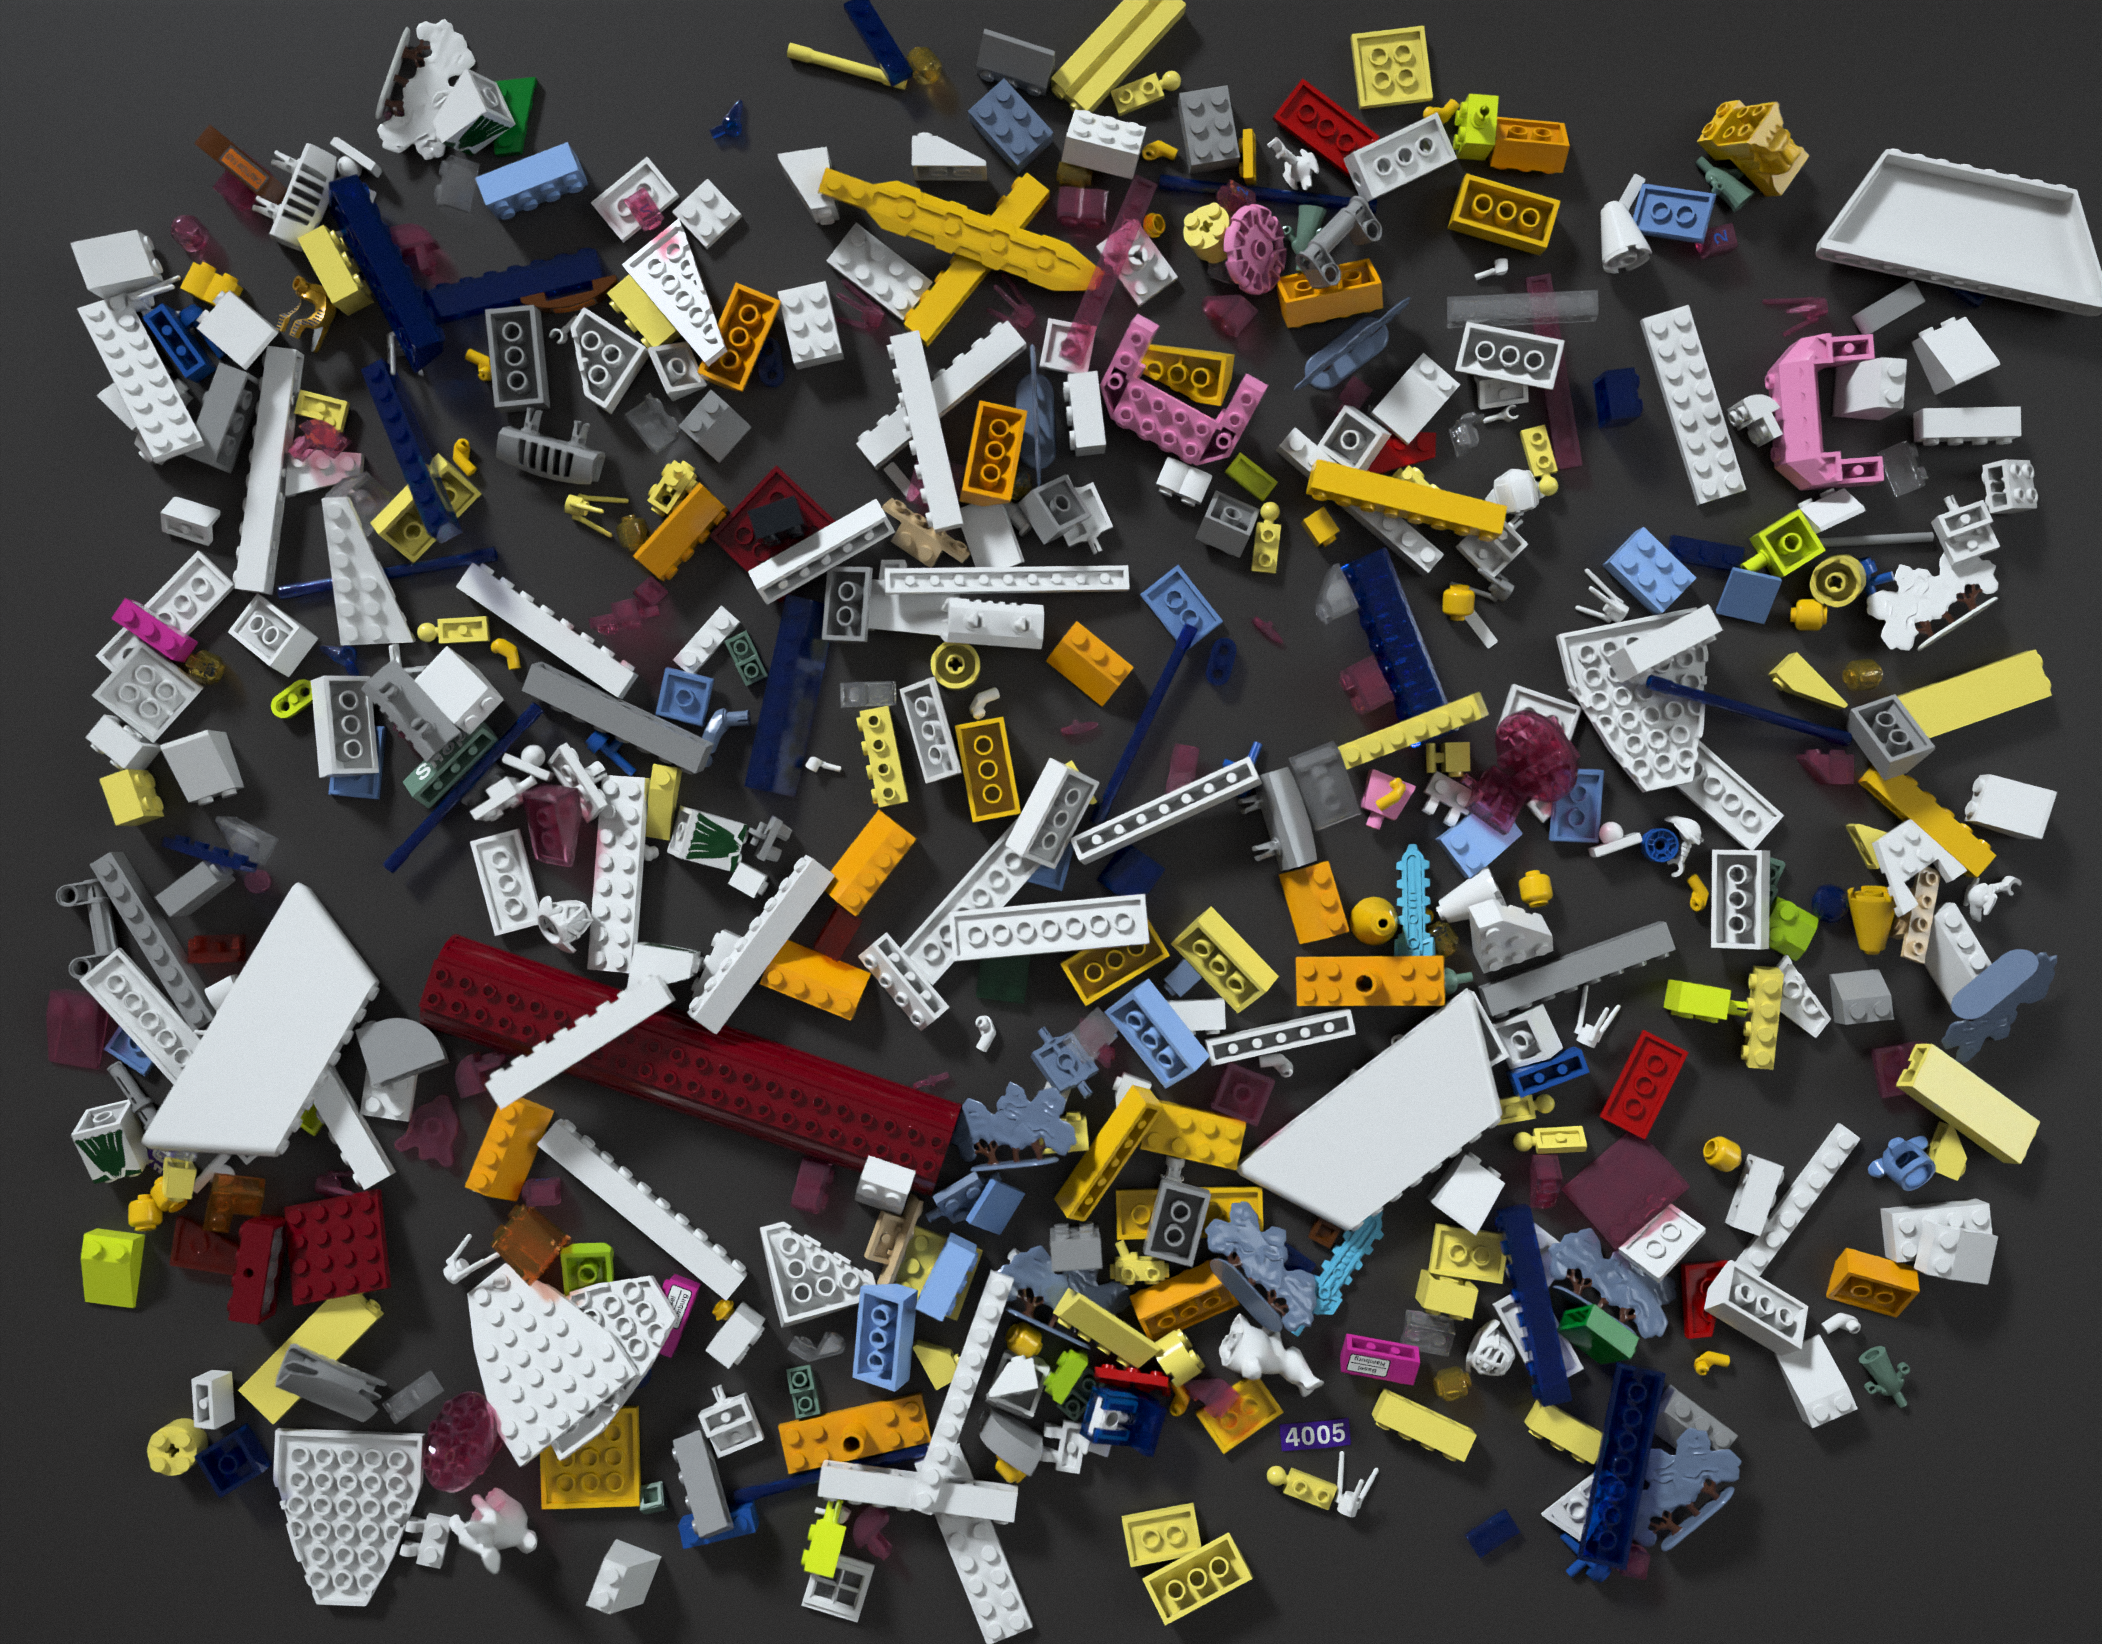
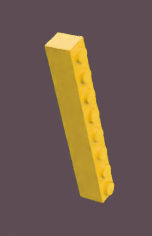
(966, 274)
(1406, 500)

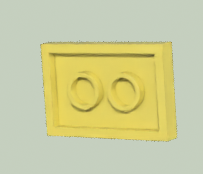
(1466, 1255)
(1161, 1534)

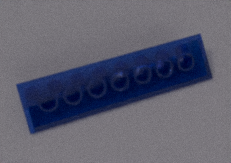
(385, 271)
(1395, 637)
(789, 698)
(1621, 1465)

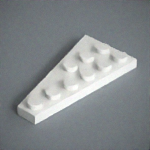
(674, 284)
(361, 589)

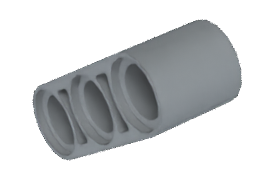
(1888, 308)

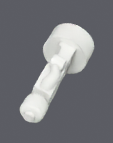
(1174, 1167)

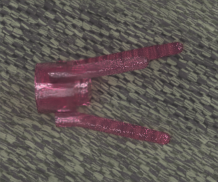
(1811, 308)
(871, 314)
(1022, 315)
(330, 1185)

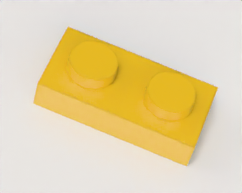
(1247, 146)

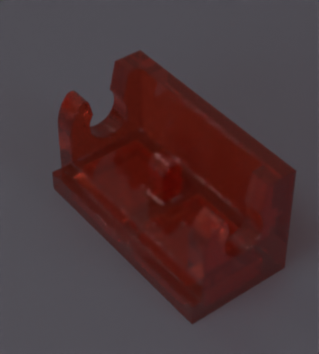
(837, 933)
(217, 948)

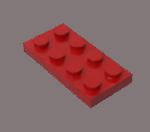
(1323, 125)
(1643, 1084)

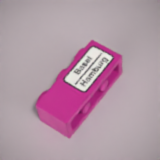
(154, 630)
(682, 1296)
(1380, 1359)

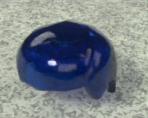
(1830, 903)

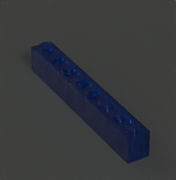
(504, 289)
(411, 451)
(1533, 1304)

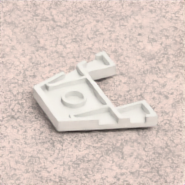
(1905, 853)

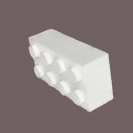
(1665, 645)
(1740, 899)
(1904, 1224)

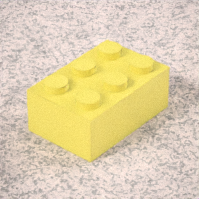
(336, 269)

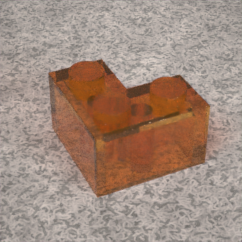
(232, 1196)

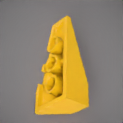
(1192, 372)

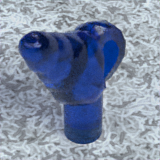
(731, 122)
(343, 656)

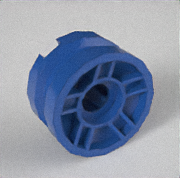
(1666, 852)

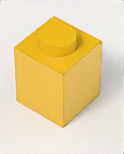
(1320, 527)

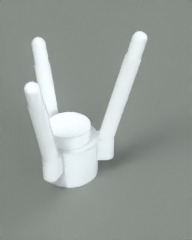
(143, 298)
(1614, 607)
(1591, 1034)
(459, 1269)
(1351, 1501)

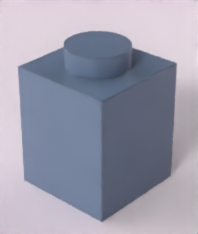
(1181, 978)

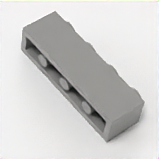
(702, 1485)

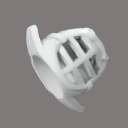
(1516, 491)
(569, 918)
(1490, 1351)

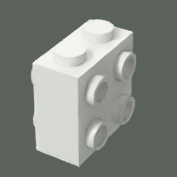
(2009, 486)

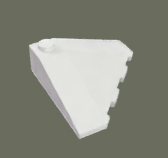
(807, 1278)

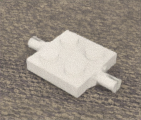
(1093, 526)

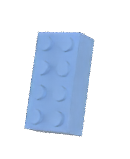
(532, 181)

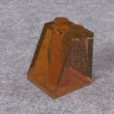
(529, 1242)

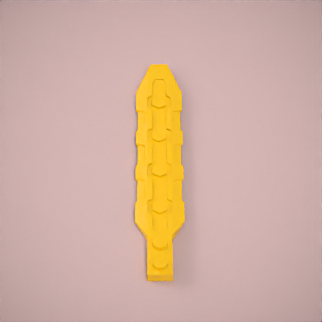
(963, 231)

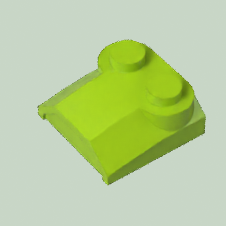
(1790, 928)
(586, 1265)
(1066, 1375)

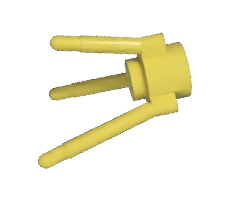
(580, 506)

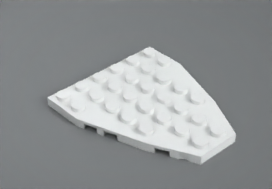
(1643, 729)
(641, 1323)
(540, 1360)
(346, 1504)

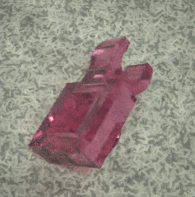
(1354, 394)

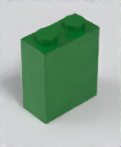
(1598, 1334)

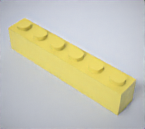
(1413, 730)

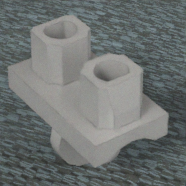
(774, 829)

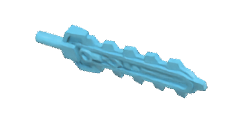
(1414, 939)
(1342, 1264)

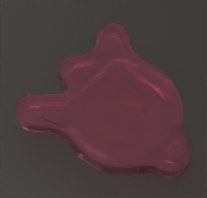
(432, 1131)

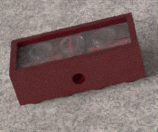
(258, 1269)

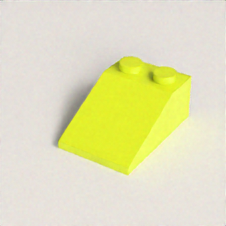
(111, 1267)

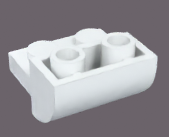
(1757, 415)

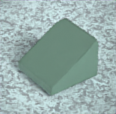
(653, 1498)

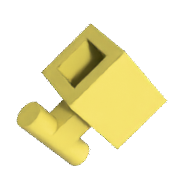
(1453, 758)

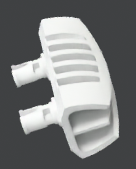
(305, 197)
(993, 623)

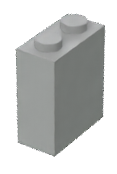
(195, 888)

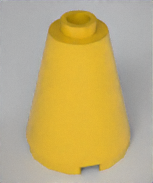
(1872, 916)
(1365, 920)

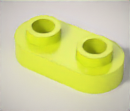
(294, 697)

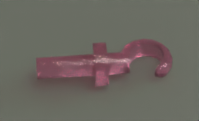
(931, 1080)

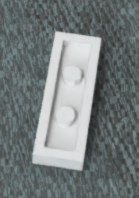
(706, 640)

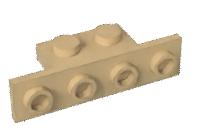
(919, 539)
(1917, 923)
(892, 1237)

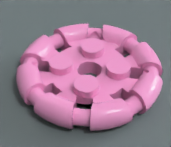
(1257, 233)

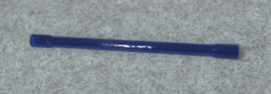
(1178, 183)
(476, 556)
(1182, 645)
(1669, 687)
(402, 853)
(758, 1491)

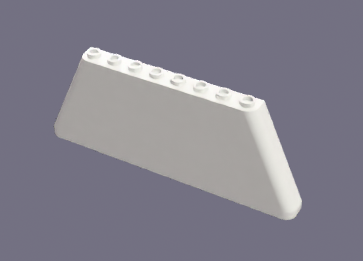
(1969, 232)
(269, 1039)
(1385, 1122)

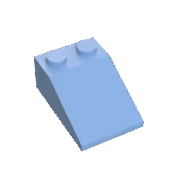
(1474, 844)

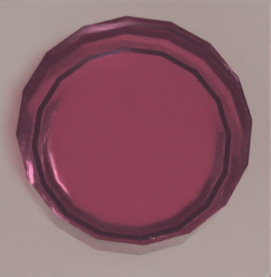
(257, 882)

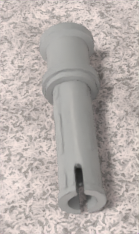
(140, 1103)

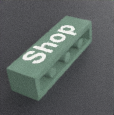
(435, 778)

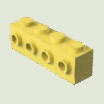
(883, 755)
(1763, 1017)
(1424, 1425)

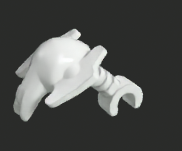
(1296, 168)
(1690, 833)
(1984, 896)

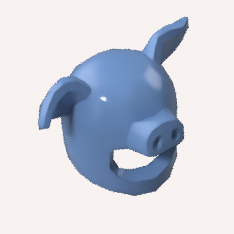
(1905, 1163)

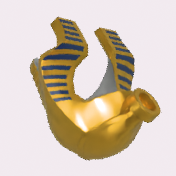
(312, 312)

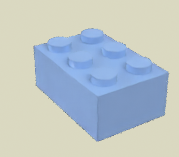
(1649, 571)
(947, 1277)

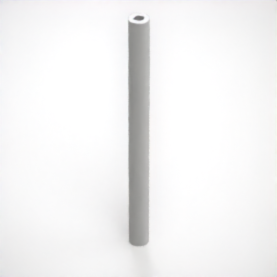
(1877, 539)

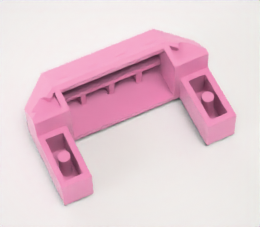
(1795, 388)
(1164, 418)

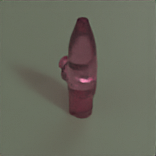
(1266, 629)
(1078, 728)

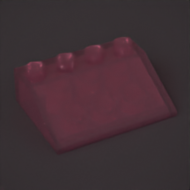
(1625, 1189)

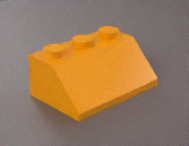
(1529, 145)
(1089, 664)
(1314, 902)
(1873, 1282)

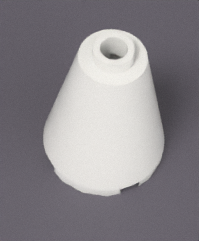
(1621, 239)
(1472, 891)

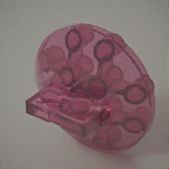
(1539, 754)
(461, 1442)

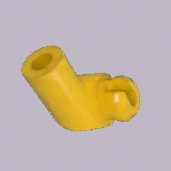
(1444, 113)
(1157, 149)
(1394, 796)
(1708, 1359)

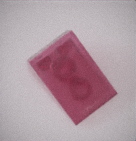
(553, 822)
(75, 1028)

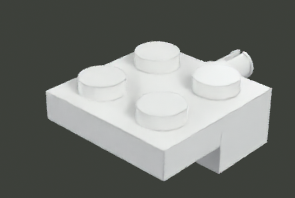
(1965, 531)
(1496, 554)
(502, 796)
(730, 1423)

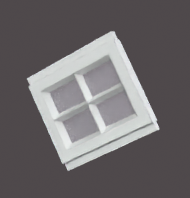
(844, 1593)

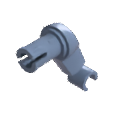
(720, 723)

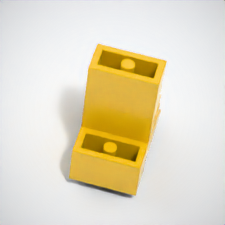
(1755, 144)

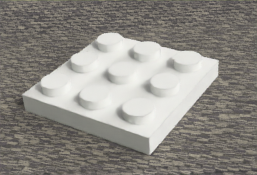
(147, 691)

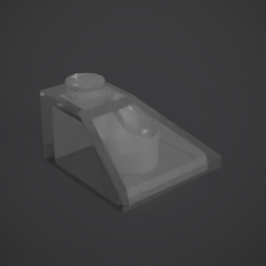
(366, 496)
(247, 839)

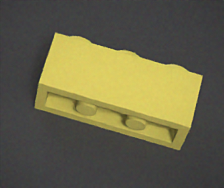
(642, 313)
(1564, 1432)

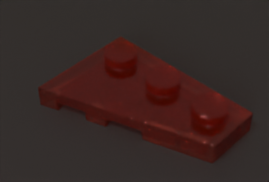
(202, 1249)

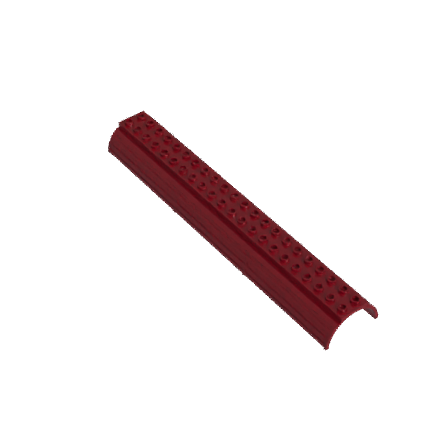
(685, 1067)

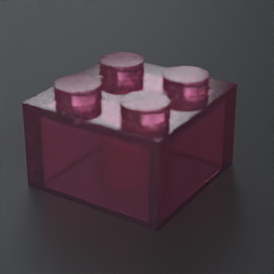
(1365, 685)
(1242, 1093)

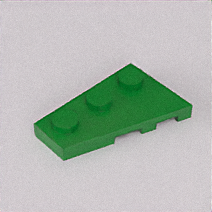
(518, 97)

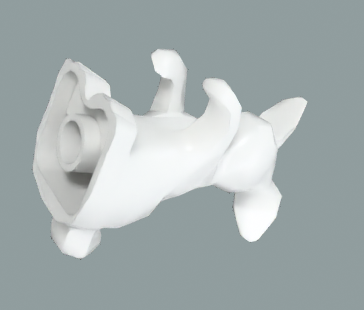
(1261, 1351)
(494, 1526)

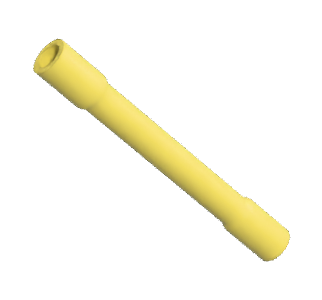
(808, 55)

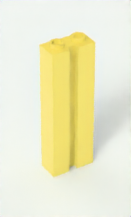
(1114, 51)
(1978, 693)
(1968, 1103)
(328, 1332)

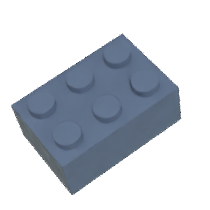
(1010, 126)

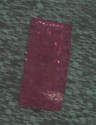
(1182, 766)

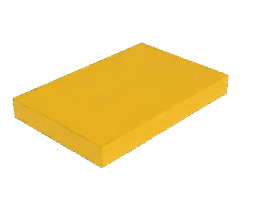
(1246, 1417)

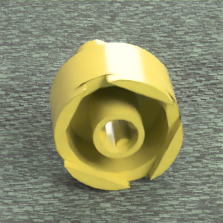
(1206, 231)
(1838, 594)
(946, 675)
(1177, 1357)
(174, 1447)

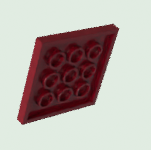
(736, 531)
(337, 1247)

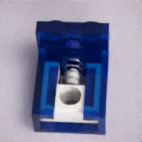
(1137, 1426)

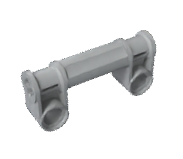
(1357, 223)
(101, 919)

